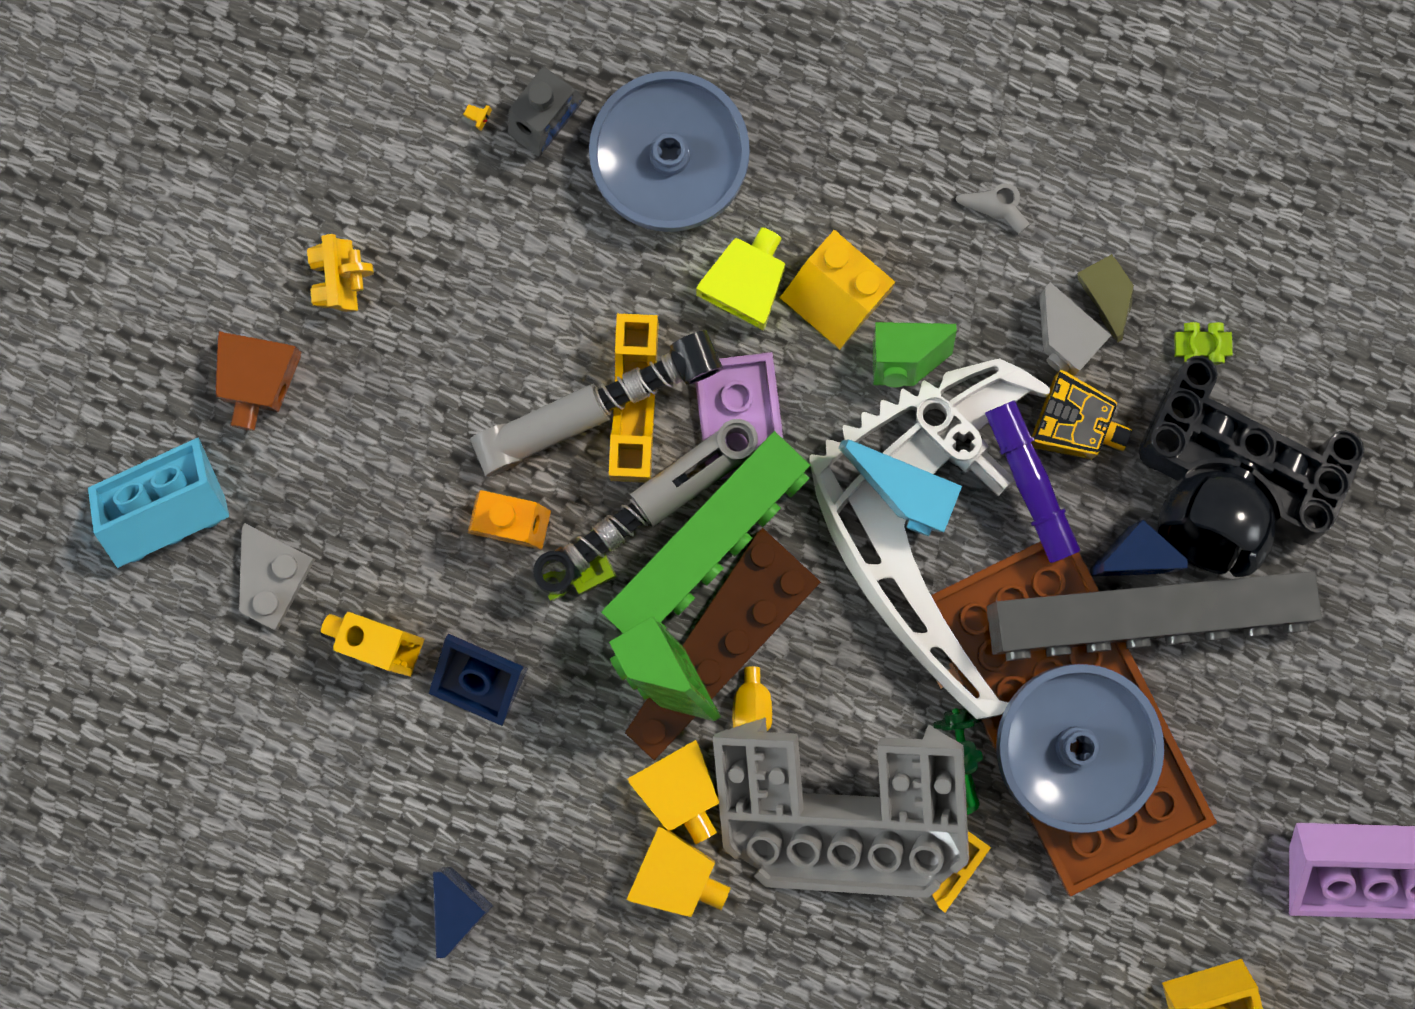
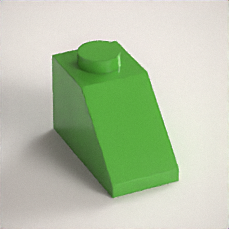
(909, 351)

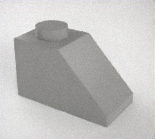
(1068, 332)

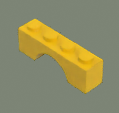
(634, 425)

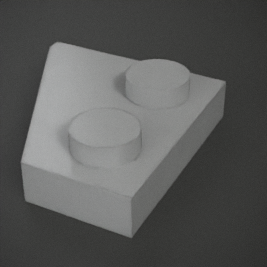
(269, 576)

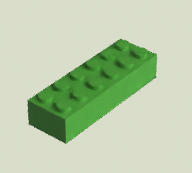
(710, 534)

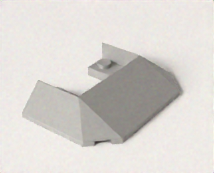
(844, 842)

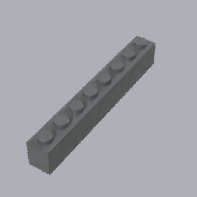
(1153, 613)

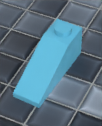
(907, 490)

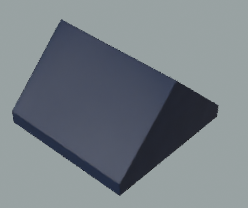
(1139, 552)
(476, 679)
(456, 909)

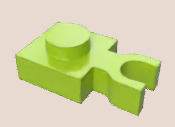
(598, 574)

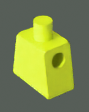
(745, 278)

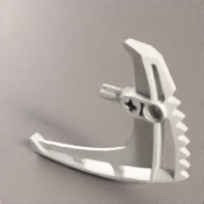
(926, 449)

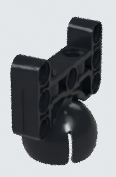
(1227, 492)

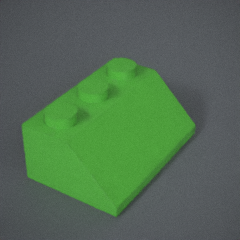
(661, 670)

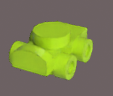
(1211, 344)

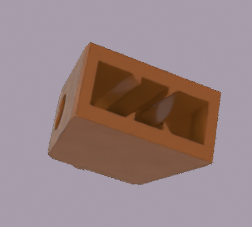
(253, 375)

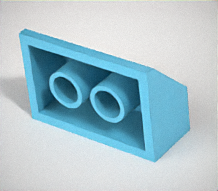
(156, 503)

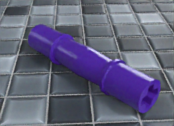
(1032, 481)

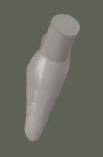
(998, 204)

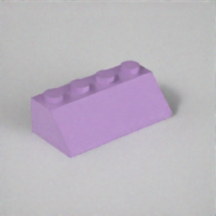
(1352, 871)

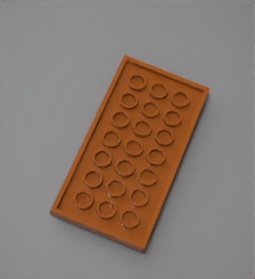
(1175, 806)

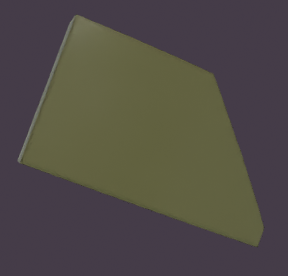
(1110, 292)

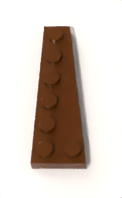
(740, 619)

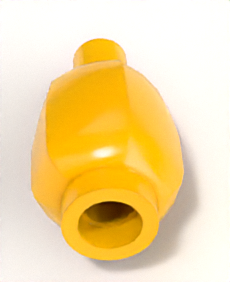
(752, 700)

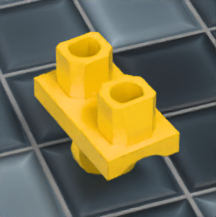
(342, 273)

